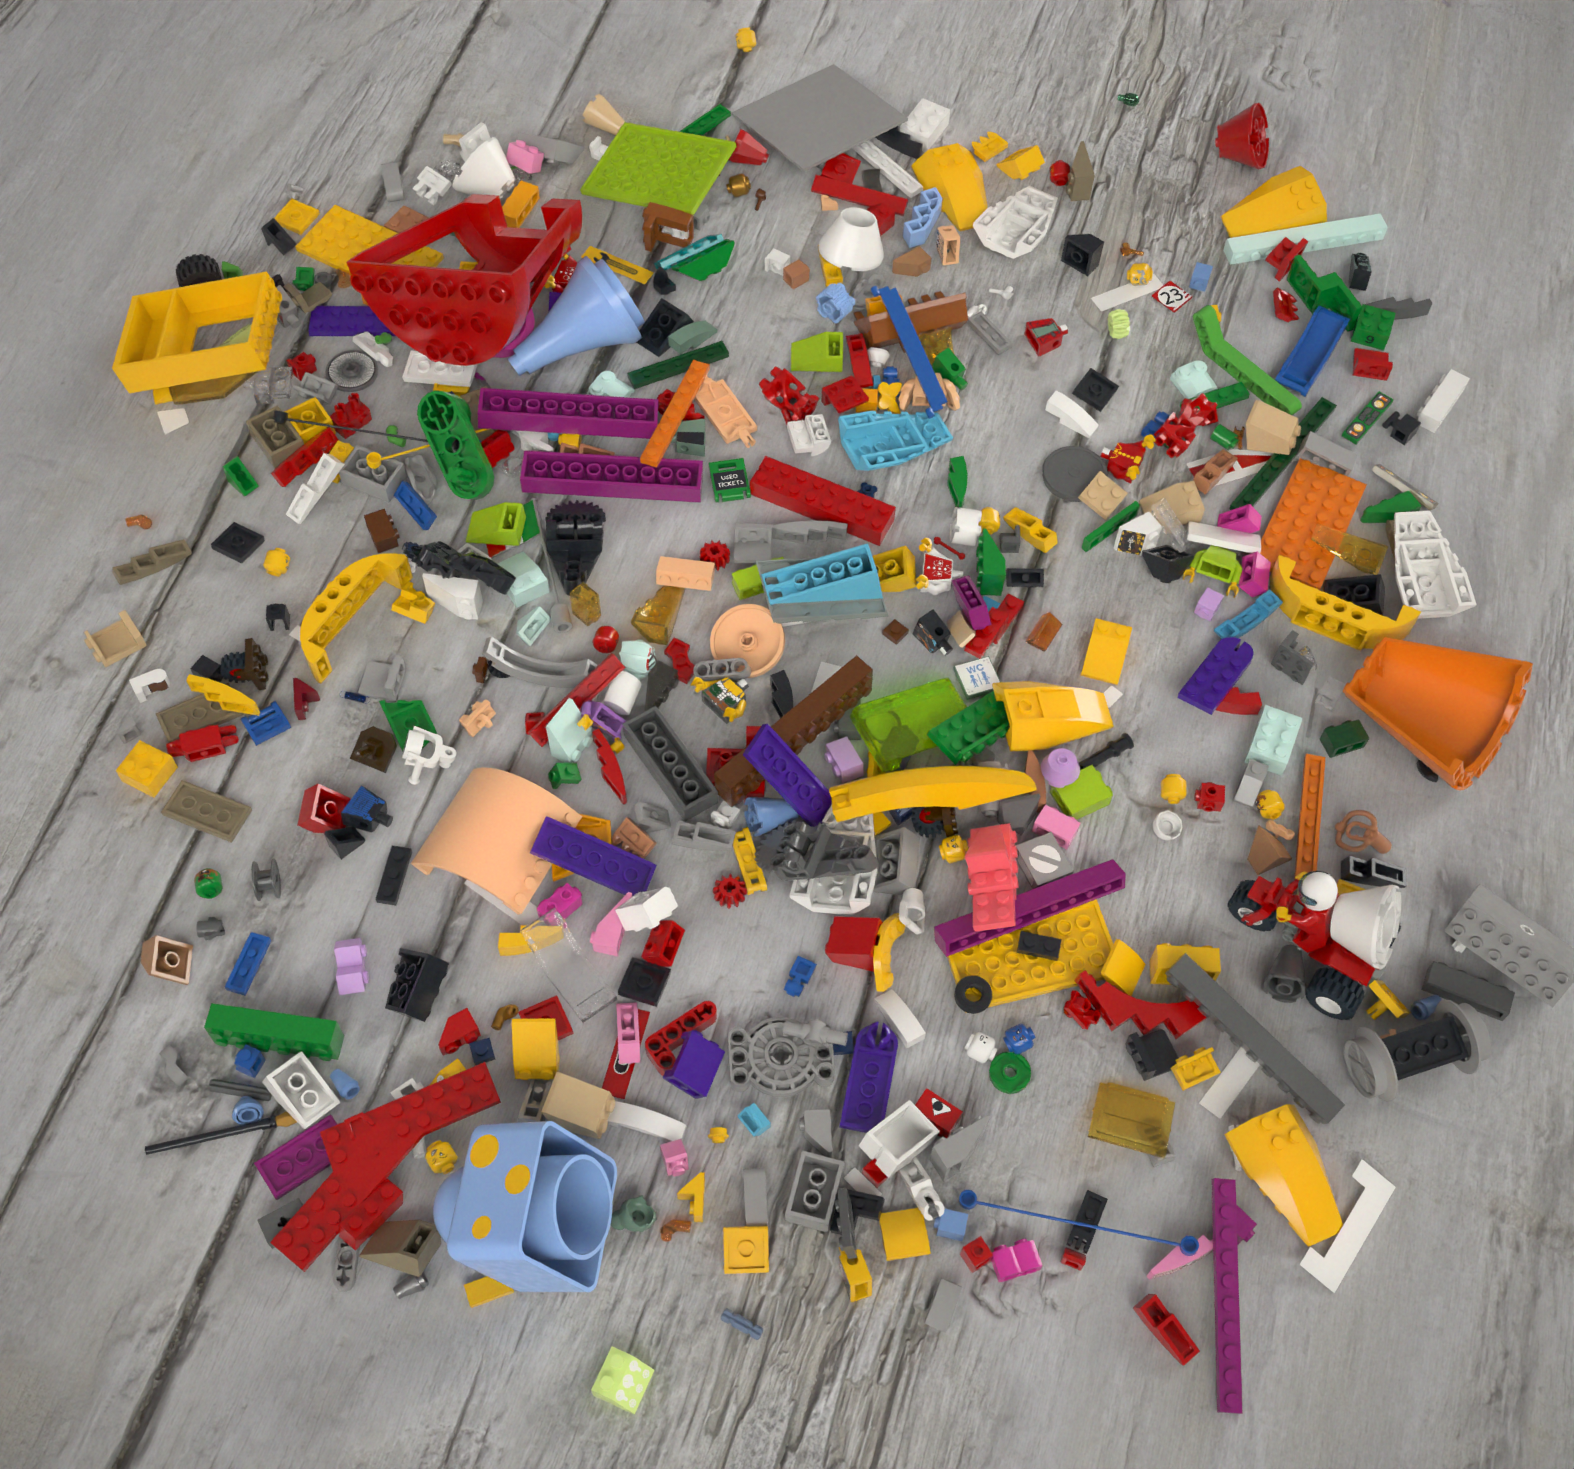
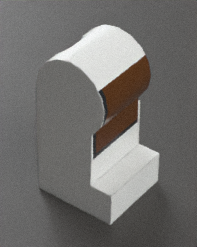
(149, 683)

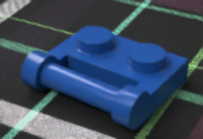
(267, 727)

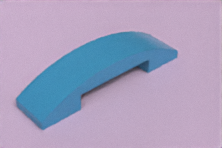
(1249, 618)

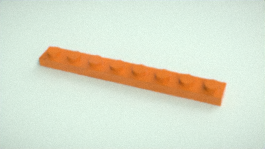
(674, 413)
(1310, 814)

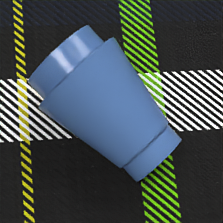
(1425, 1007)
(345, 1085)

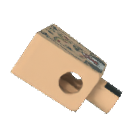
(948, 239)

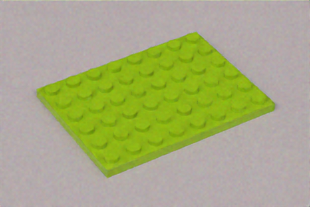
(658, 167)

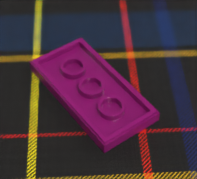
(296, 1160)

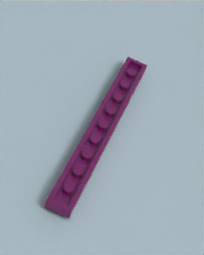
(1226, 1296)

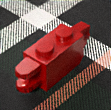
(203, 742)

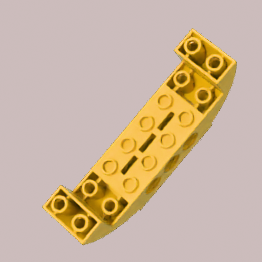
(1333, 616)

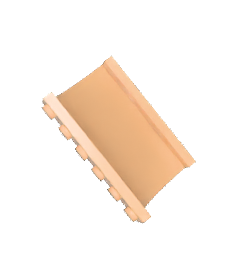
(491, 833)

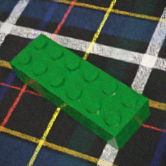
(274, 1031)

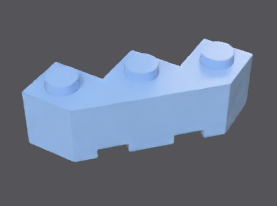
(923, 218)

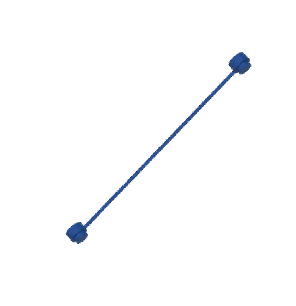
(1188, 1246)

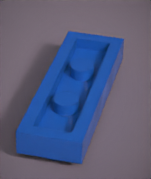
(415, 505)
(248, 963)

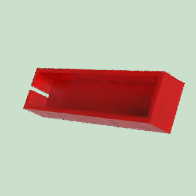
(822, 500)

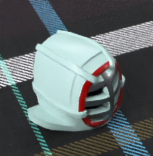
(638, 658)

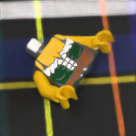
(723, 697)

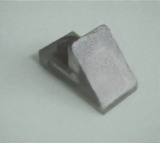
(871, 179)

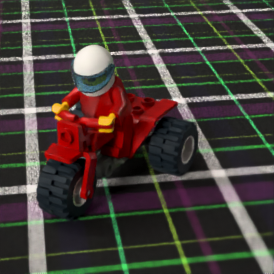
(1264, 903)

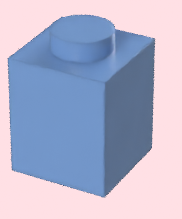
(1200, 276)
(951, 1225)

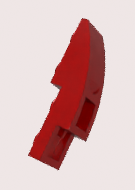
(859, 360)

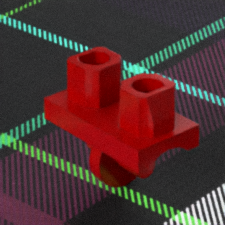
(1081, 1010)

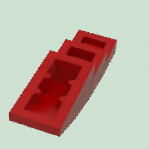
(304, 457)
(610, 770)

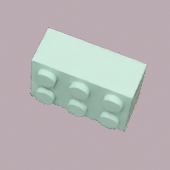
(1274, 739)

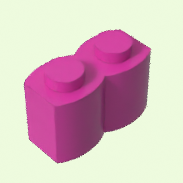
(1016, 1260)

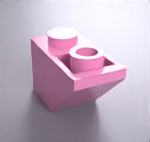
(674, 1158)

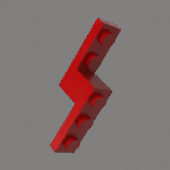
(1000, 621)

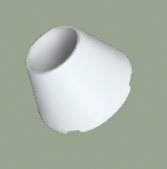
(853, 241)
(1367, 923)

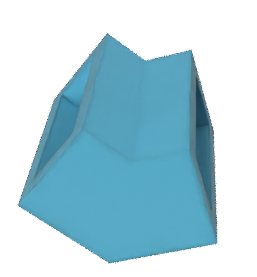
(754, 1120)

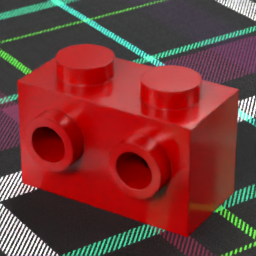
(663, 943)

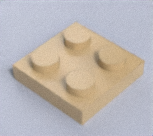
(1102, 495)

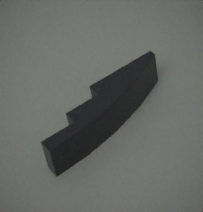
(901, 142)

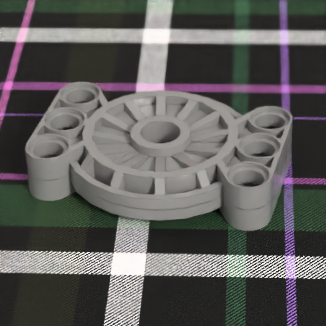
(761, 1065)

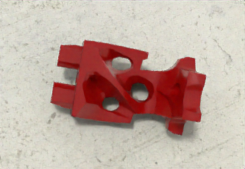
(781, 387)
(1183, 425)

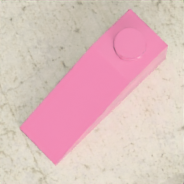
(609, 932)
(628, 1033)

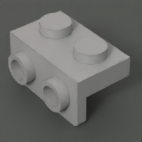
(316, 387)

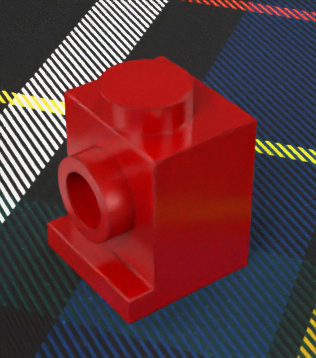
(302, 364)

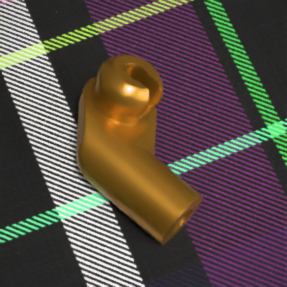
(503, 1014)

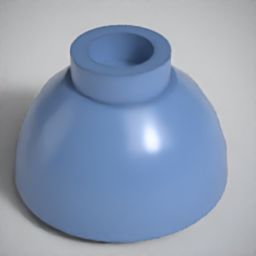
(247, 1111)

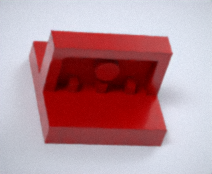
(1284, 254)

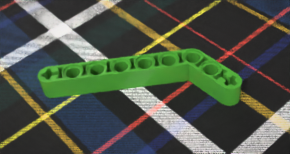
(1240, 366)

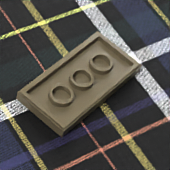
(193, 715)
(206, 811)

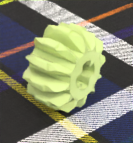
(1118, 323)

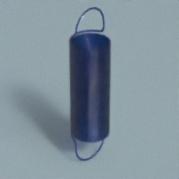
(355, 697)

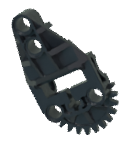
(572, 557)
(454, 564)

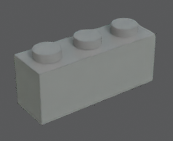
(1326, 454)

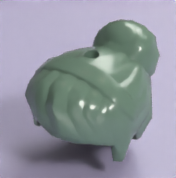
(637, 1209)

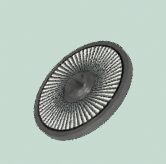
(364, 371)

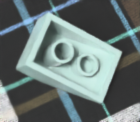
(529, 581)
(565, 736)

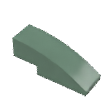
(691, 336)

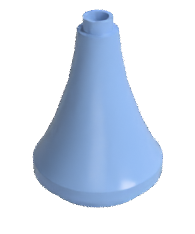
(586, 316)

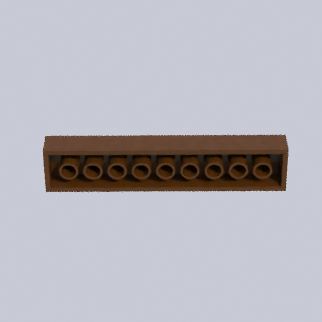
(800, 726)

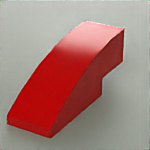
(1240, 703)
(1166, 1328)

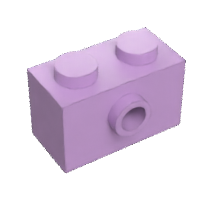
(844, 760)

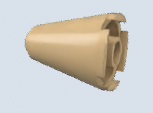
(603, 115)

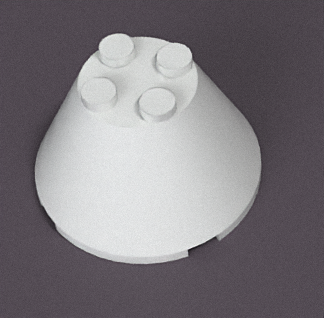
(486, 172)

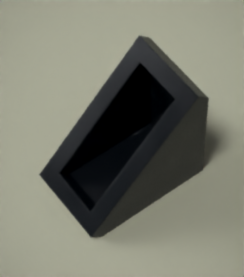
(344, 840)

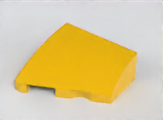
(413, 604)

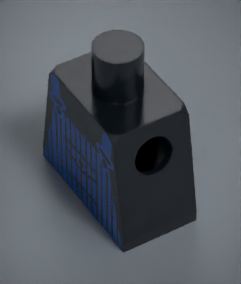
(366, 811)

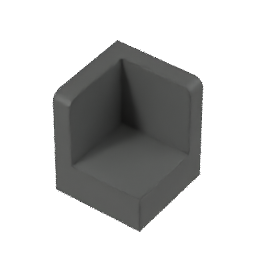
(1010, 541)

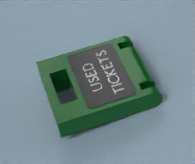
(729, 482)

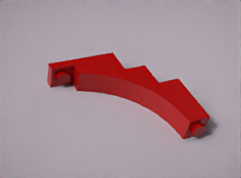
(1119, 1008)

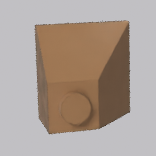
(167, 959)

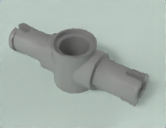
(815, 1033)

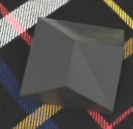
(1018, 812)

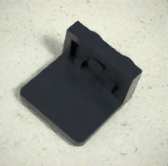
(1151, 1053)

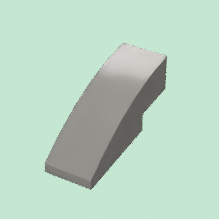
(703, 837)

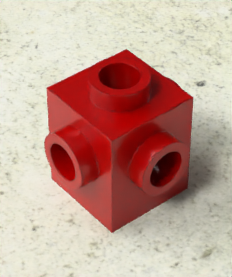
(1210, 797)

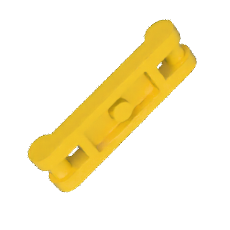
(746, 857)

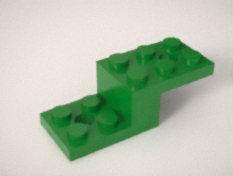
(1323, 291)

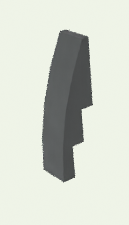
(1404, 308)

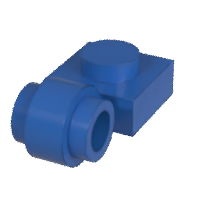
(889, 374)
(1153, 426)
(800, 972)

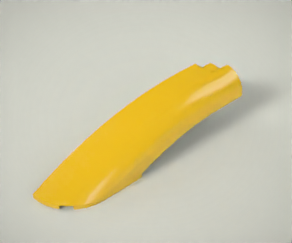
(927, 787)

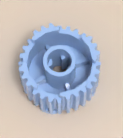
(835, 302)

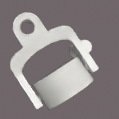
(412, 751)

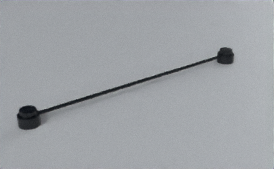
(280, 418)

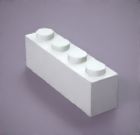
(1442, 401)

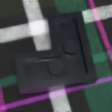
(863, 1205)

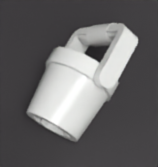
(912, 910)

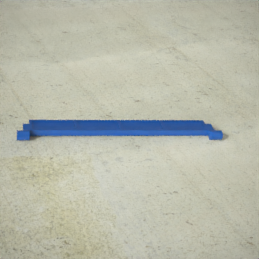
(912, 348)

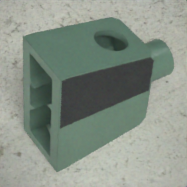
(691, 437)

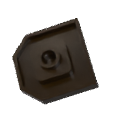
(374, 748)

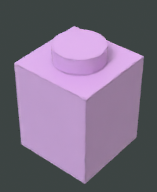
(1208, 604)

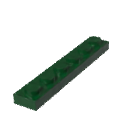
(677, 364)

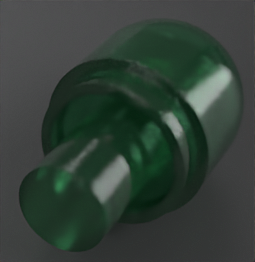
(1129, 99)

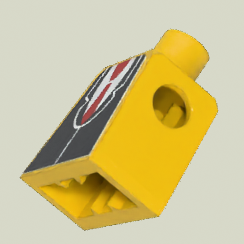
(855, 1276)

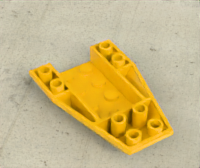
(1050, 714)

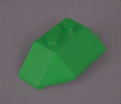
(706, 262)

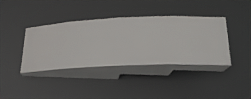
(801, 531)

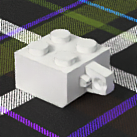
(646, 909)

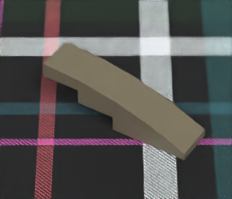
(152, 562)

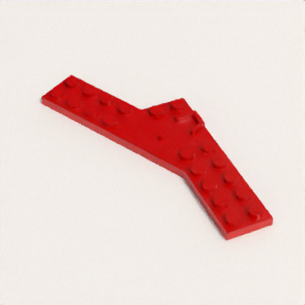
(370, 1148)

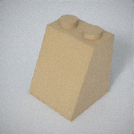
(1271, 429)
(578, 1106)

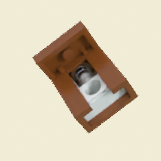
(667, 226)

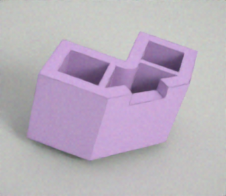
(351, 966)

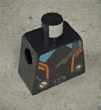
(933, 633)

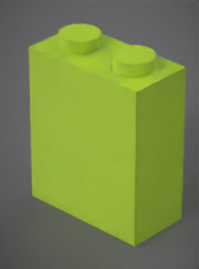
(1084, 795)

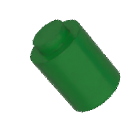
(1224, 437)

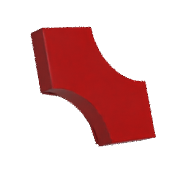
(678, 653)

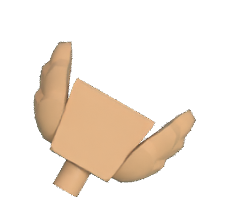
(913, 389)

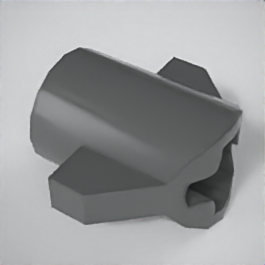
(210, 928)

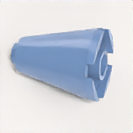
(767, 814)

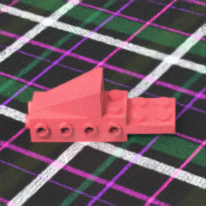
(992, 876)

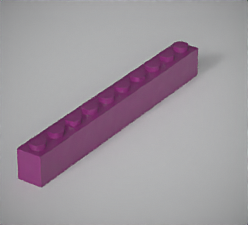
(1036, 906)

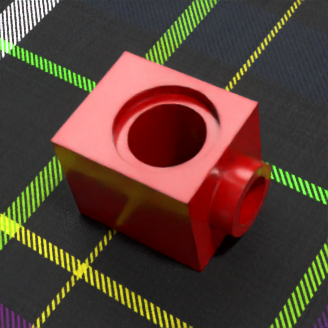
(976, 1254)

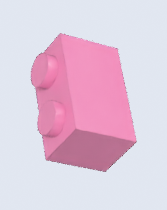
(525, 156)
(1062, 826)

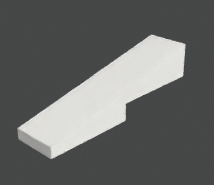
(310, 493)

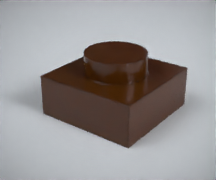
(895, 631)
(480, 669)

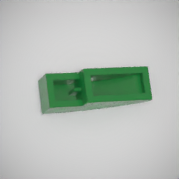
(957, 480)

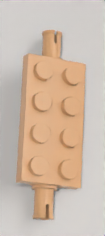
(725, 412)

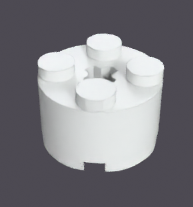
(965, 526)

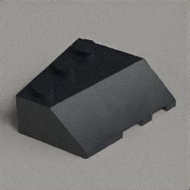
(416, 984)

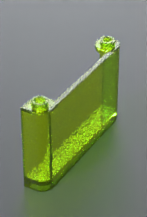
(900, 722)

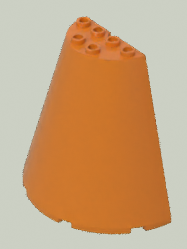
(1441, 703)

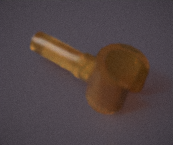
(1125, 251)
(1240, 433)

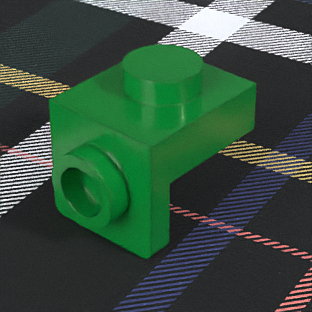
(304, 278)
(564, 774)

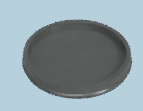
(1071, 471)

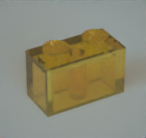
(585, 604)

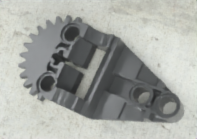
(829, 856)

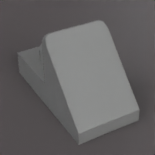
(651, 817)

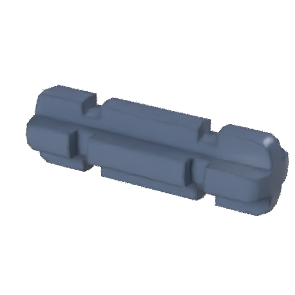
(742, 1324)

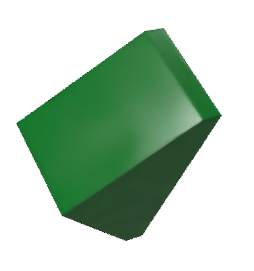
(239, 476)

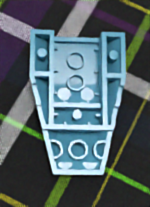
(889, 438)

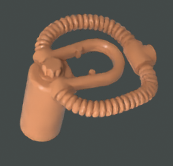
(1370, 837)

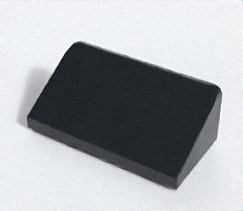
(1024, 577)

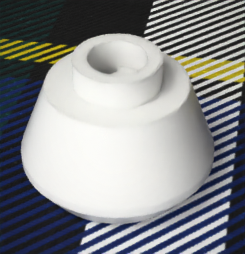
(877, 356)

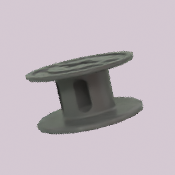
(266, 879)

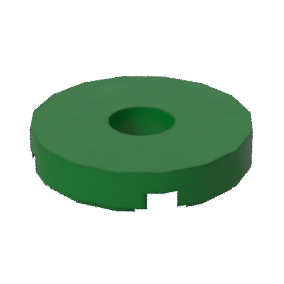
(1010, 1084)

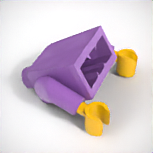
(600, 716)

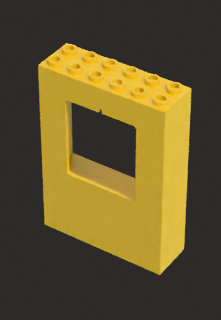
(164, 325)

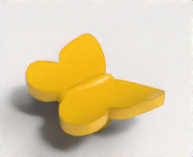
(887, 397)

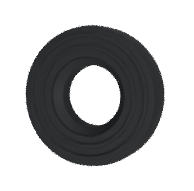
(973, 982)

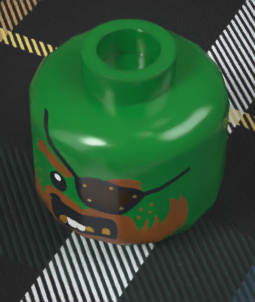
(208, 883)

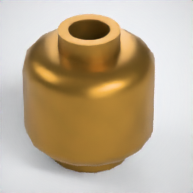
(738, 185)

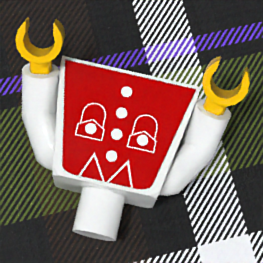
(936, 570)

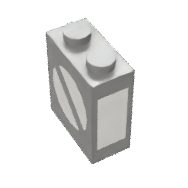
(1042, 860)

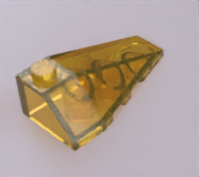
(1354, 550)
(658, 616)

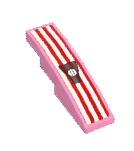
(1177, 1260)

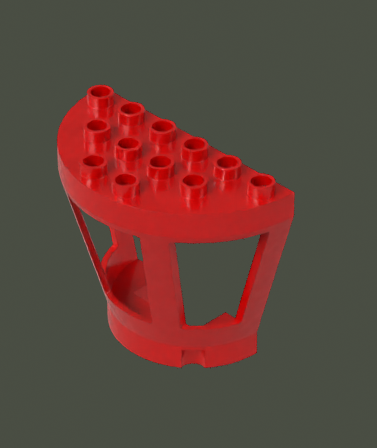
(462, 312)

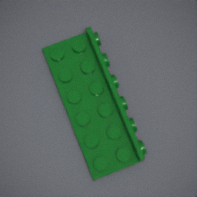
(971, 729)

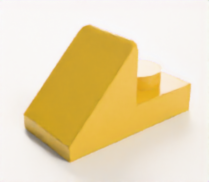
(694, 1191)

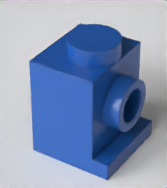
(246, 1059)

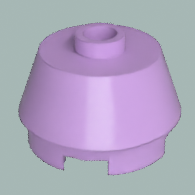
(1060, 768)

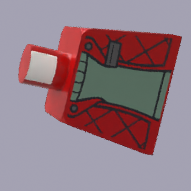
(1044, 335)

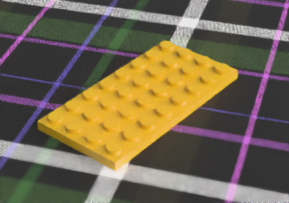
(345, 234)
(1022, 976)

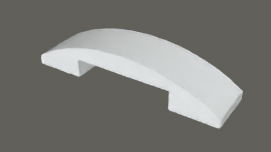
(646, 1121)

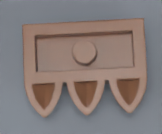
(634, 838)

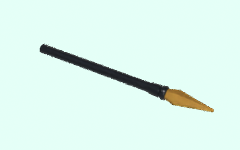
(282, 1120)

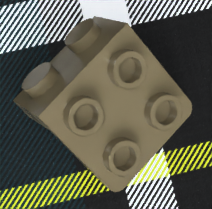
(310, 298)

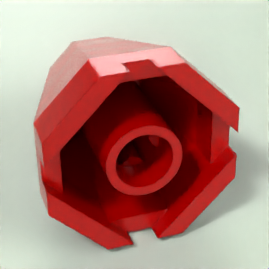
(748, 150)

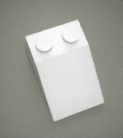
(455, 594)
(301, 1090)

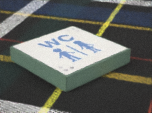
(976, 677)

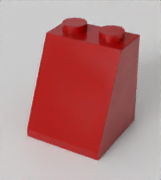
(853, 941)

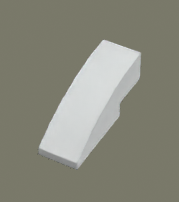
(1071, 414)
(900, 1018)

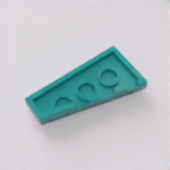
(690, 250)

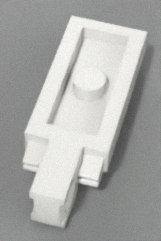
(376, 351)

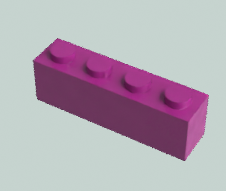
(971, 602)

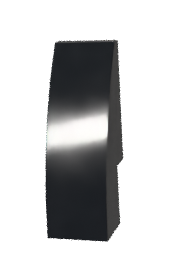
(782, 696)
(1372, 872)

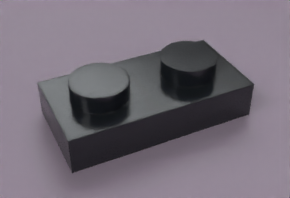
(1039, 946)

